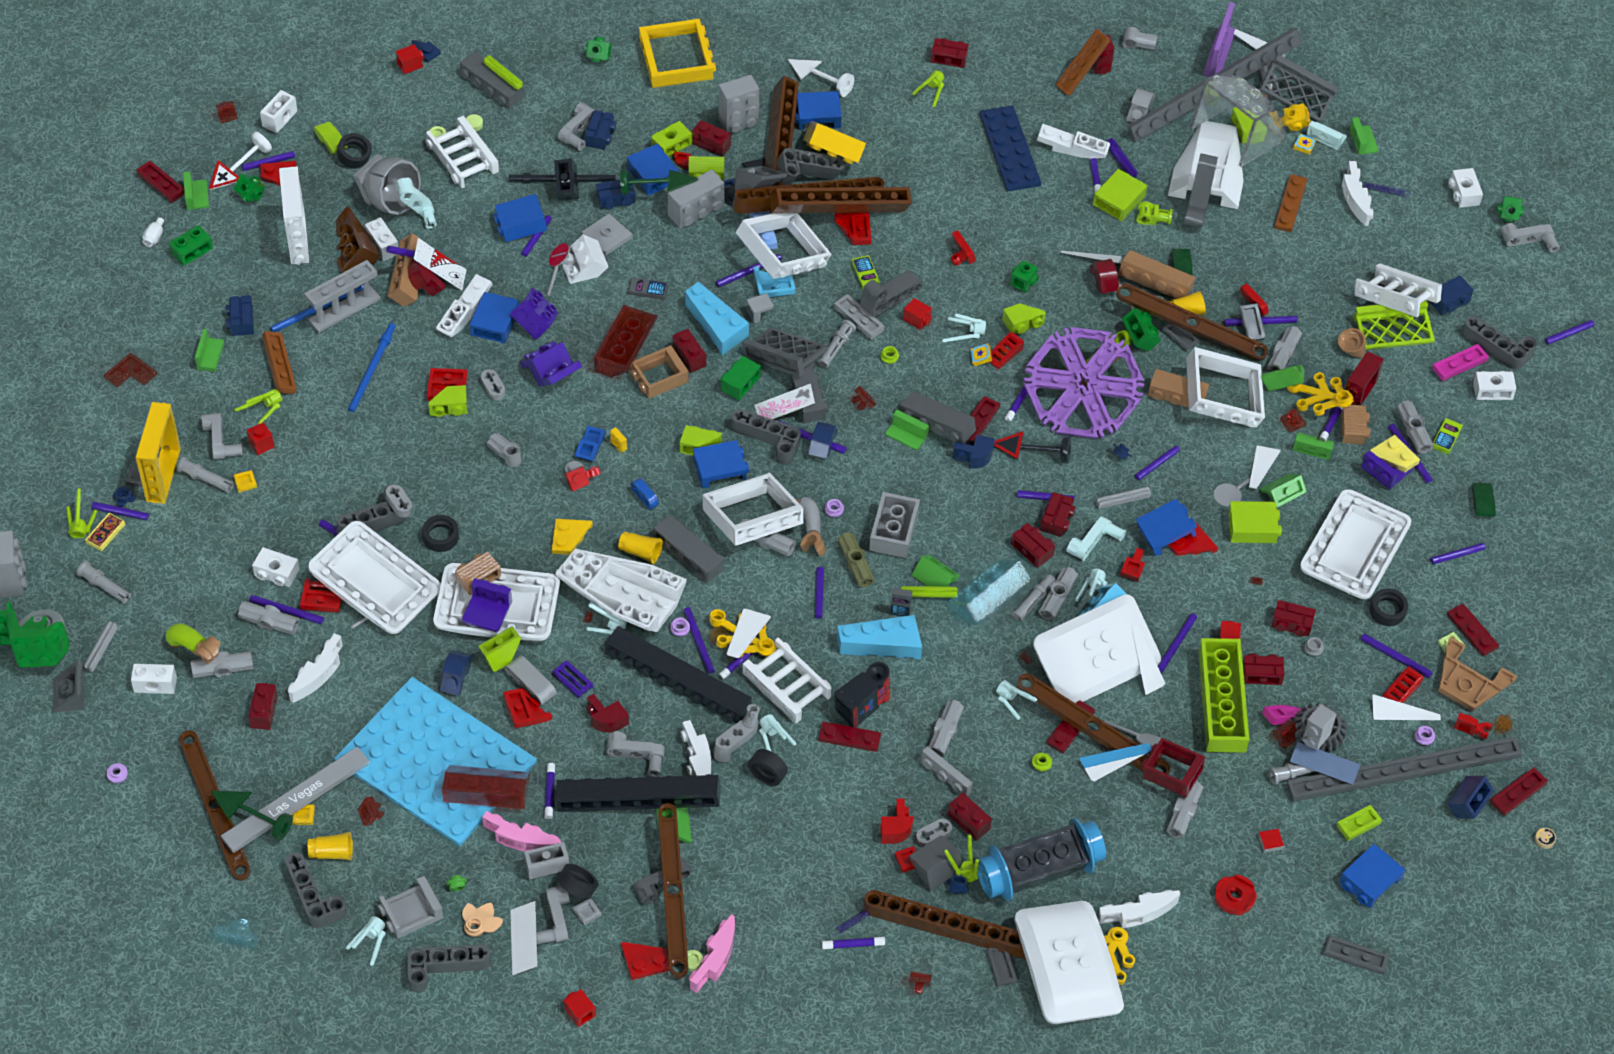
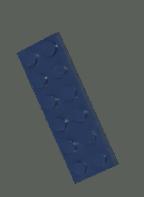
(1010, 148)

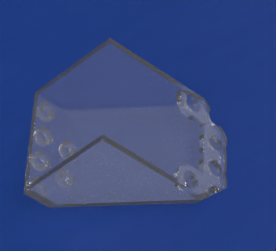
(1224, 91)

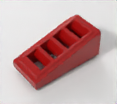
(1012, 342)
(1409, 677)

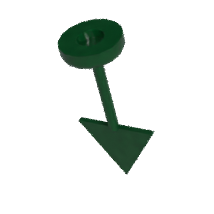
(675, 181)
(233, 800)

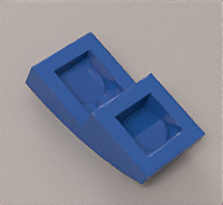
(590, 444)

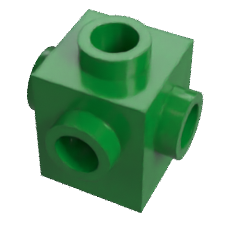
(604, 49)
(249, 187)
(1508, 202)
(1024, 276)

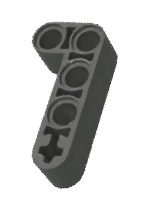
(807, 163)
(1201, 190)
(879, 298)
(1499, 346)
(770, 431)
(375, 516)
(309, 889)
(448, 964)

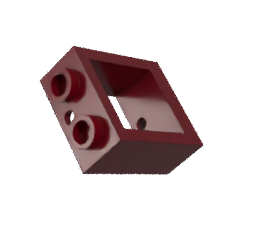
(1364, 377)
(1179, 753)

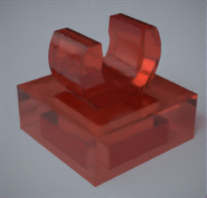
(226, 111)
(864, 397)
(1293, 421)
(1285, 734)
(369, 811)
(920, 980)

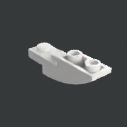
(1076, 145)
(1355, 195)
(464, 309)
(317, 673)
(698, 751)
(1148, 907)

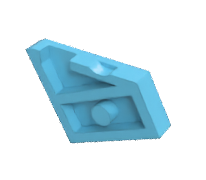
(771, 286)

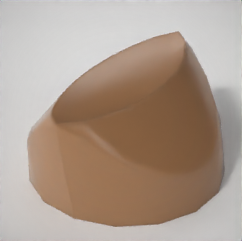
(1352, 342)

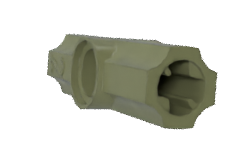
(856, 560)

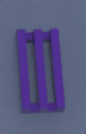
(578, 693)

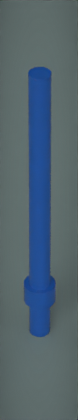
(310, 311)
(384, 340)

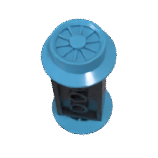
(1041, 859)

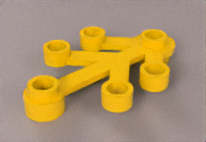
(1341, 398)
(763, 645)
(1119, 943)

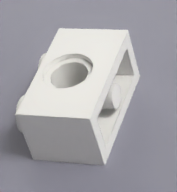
(278, 111)
(1465, 187)
(381, 237)
(1494, 385)
(285, 567)
(153, 678)

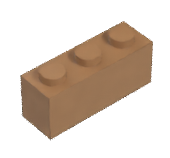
(1173, 388)

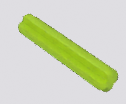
(503, 72)
(932, 591)

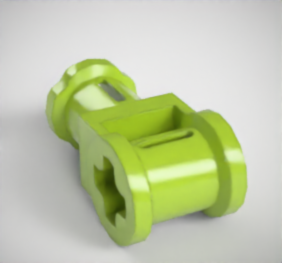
(1153, 214)

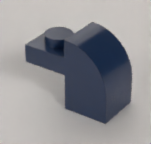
(822, 439)
(977, 455)
(454, 669)

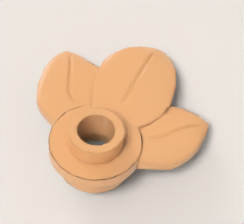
(481, 917)

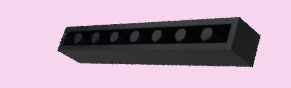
(677, 675)
(637, 793)

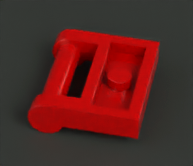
(318, 599)

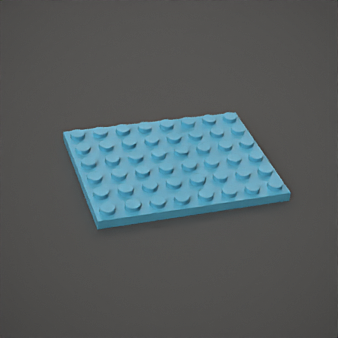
(414, 745)

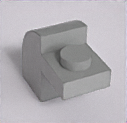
(1141, 104)

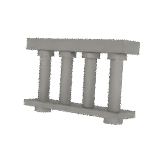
(336, 287)

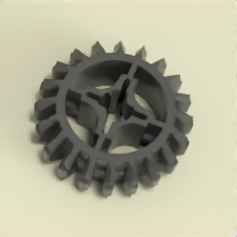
(1337, 734)

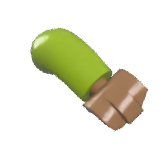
(186, 636)

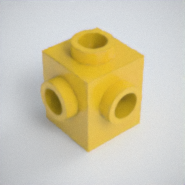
(1296, 117)

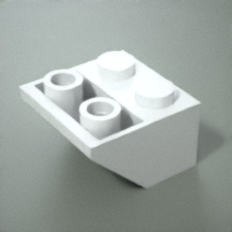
(584, 260)

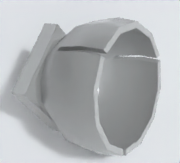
(379, 179)

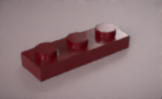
(160, 181)
(983, 415)
(1473, 629)
(1066, 733)
(849, 736)
(1519, 791)

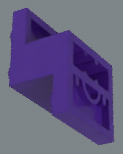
(550, 363)

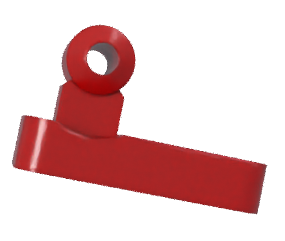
(965, 253)
(1253, 298)

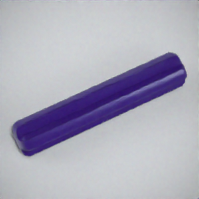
(1121, 158)

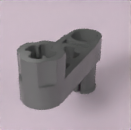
(648, 886)

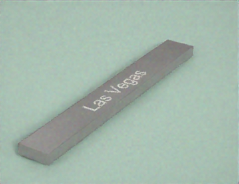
(296, 798)

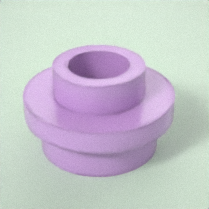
(834, 503)
(680, 622)
(1425, 730)
(119, 777)

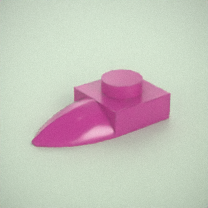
(1279, 713)

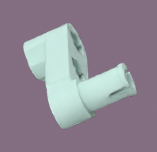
(416, 201)
(1082, 548)

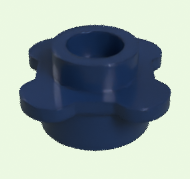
(1121, 451)
(123, 491)
(958, 884)

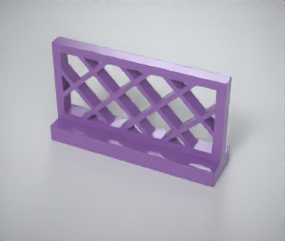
(1221, 45)

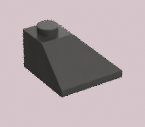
(757, 177)

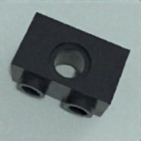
(566, 179)

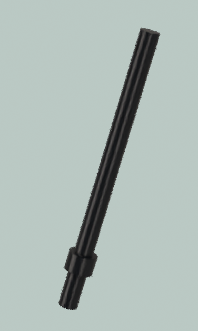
(526, 178)

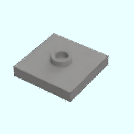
(608, 233)

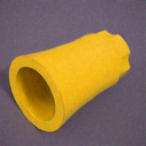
(1192, 302)
(641, 546)
(331, 847)

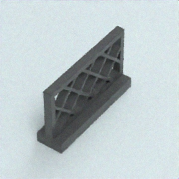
(1303, 79)
(781, 358)

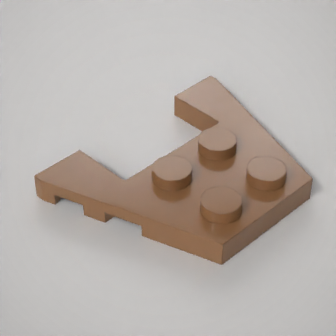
(1467, 685)

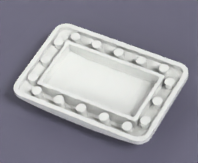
(1356, 544)
(374, 577)
(531, 607)
(1094, 649)
(1069, 962)

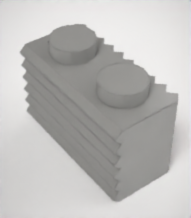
(1318, 727)
(546, 860)

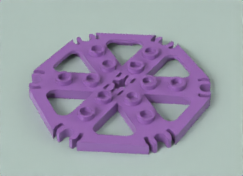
(1094, 370)

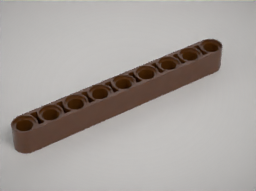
(758, 200)
(944, 919)

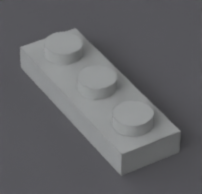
(859, 316)
(946, 772)

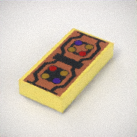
(105, 532)

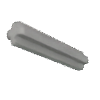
(1123, 497)
(100, 646)

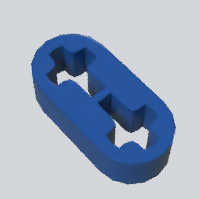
(644, 493)

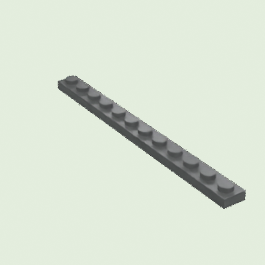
(1189, 99)
(1407, 768)

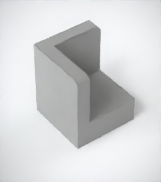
(757, 305)

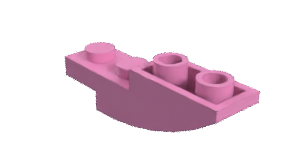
(512, 836)
(718, 953)

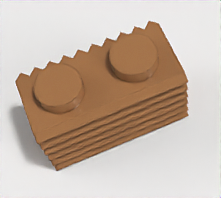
(1354, 424)
(481, 567)

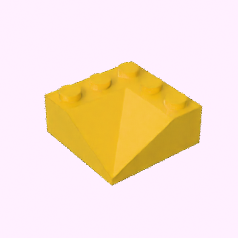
(834, 142)

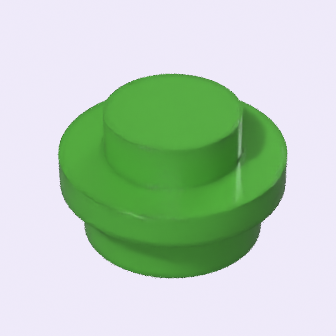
(456, 883)

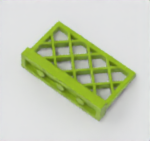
(1381, 312)

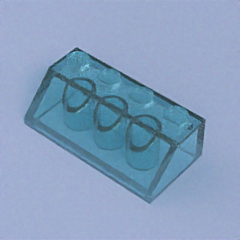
(989, 591)

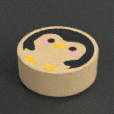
(1545, 838)

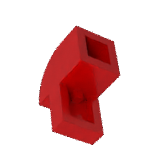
(898, 827)

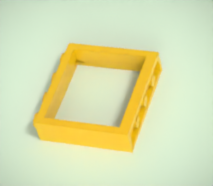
(677, 76)
(157, 472)

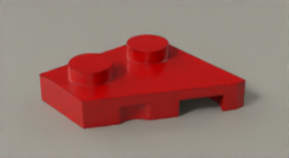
(270, 171)
(855, 226)
(442, 377)
(1193, 545)
(524, 709)
(644, 959)

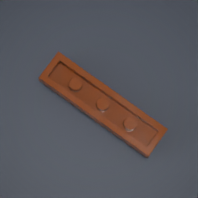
(1083, 62)
(1290, 203)
(279, 362)

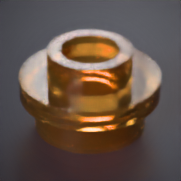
(1504, 723)

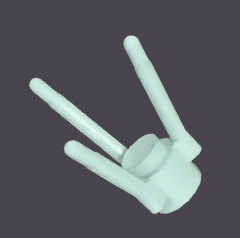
(977, 326)
(1095, 580)
(613, 622)
(1008, 691)
(772, 727)
(372, 929)

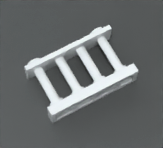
(471, 140)
(1402, 281)
(779, 697)

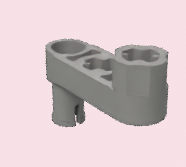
(581, 120)
(1530, 234)
(215, 423)
(736, 735)
(620, 747)
(556, 897)

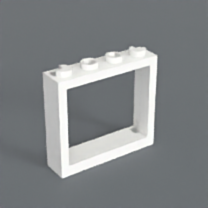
(294, 215)
(749, 231)
(1229, 366)
(759, 527)

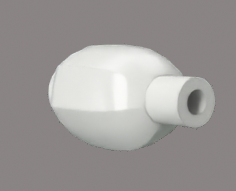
(153, 233)

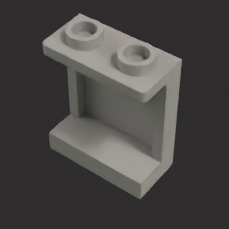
(411, 909)

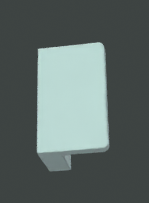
(1325, 135)

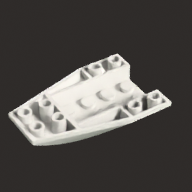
(1218, 141)
(624, 587)

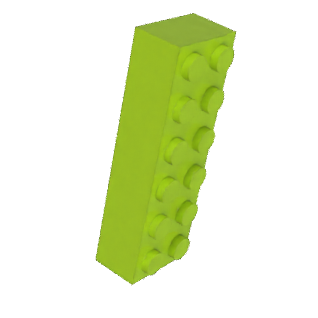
(1223, 695)

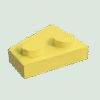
(1396, 454)

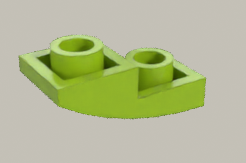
(329, 135)

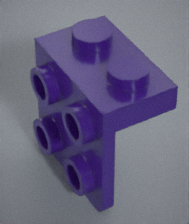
(535, 313)
(1381, 471)
(487, 605)

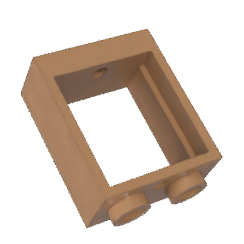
(653, 360)

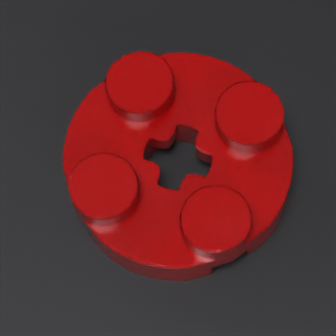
(1233, 905)

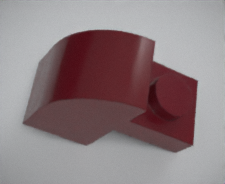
(1105, 275)
(424, 278)
(609, 718)

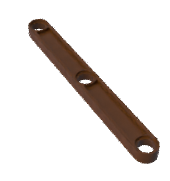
(1179, 316)
(1081, 718)
(205, 783)
(673, 903)

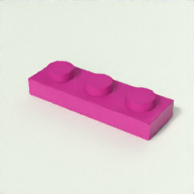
(1460, 362)

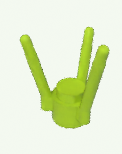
(934, 80)
(270, 398)
(78, 527)
(968, 868)

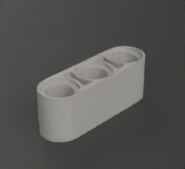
(530, 679)

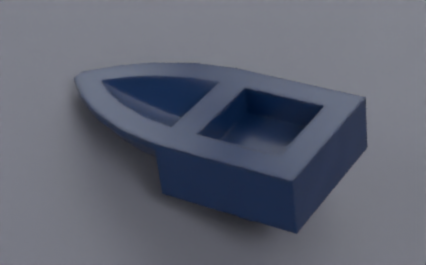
(428, 49)

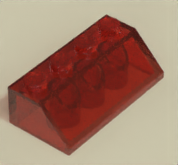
(623, 341)
(485, 786)

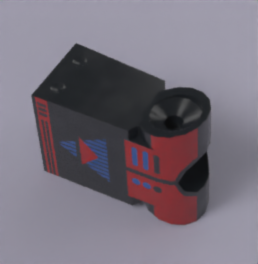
(863, 694)

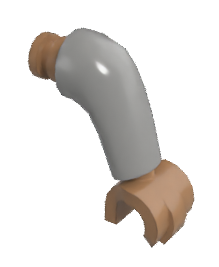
(813, 524)

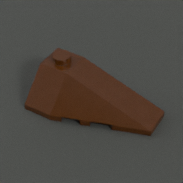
(354, 243)

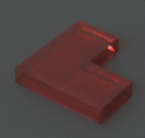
(130, 367)

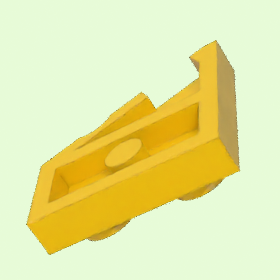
(569, 534)

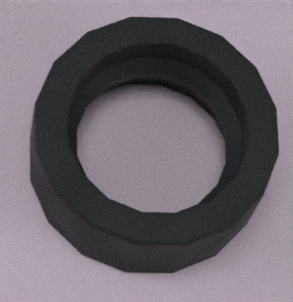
(359, 140)
(440, 545)
(1392, 595)
(767, 767)
(577, 881)

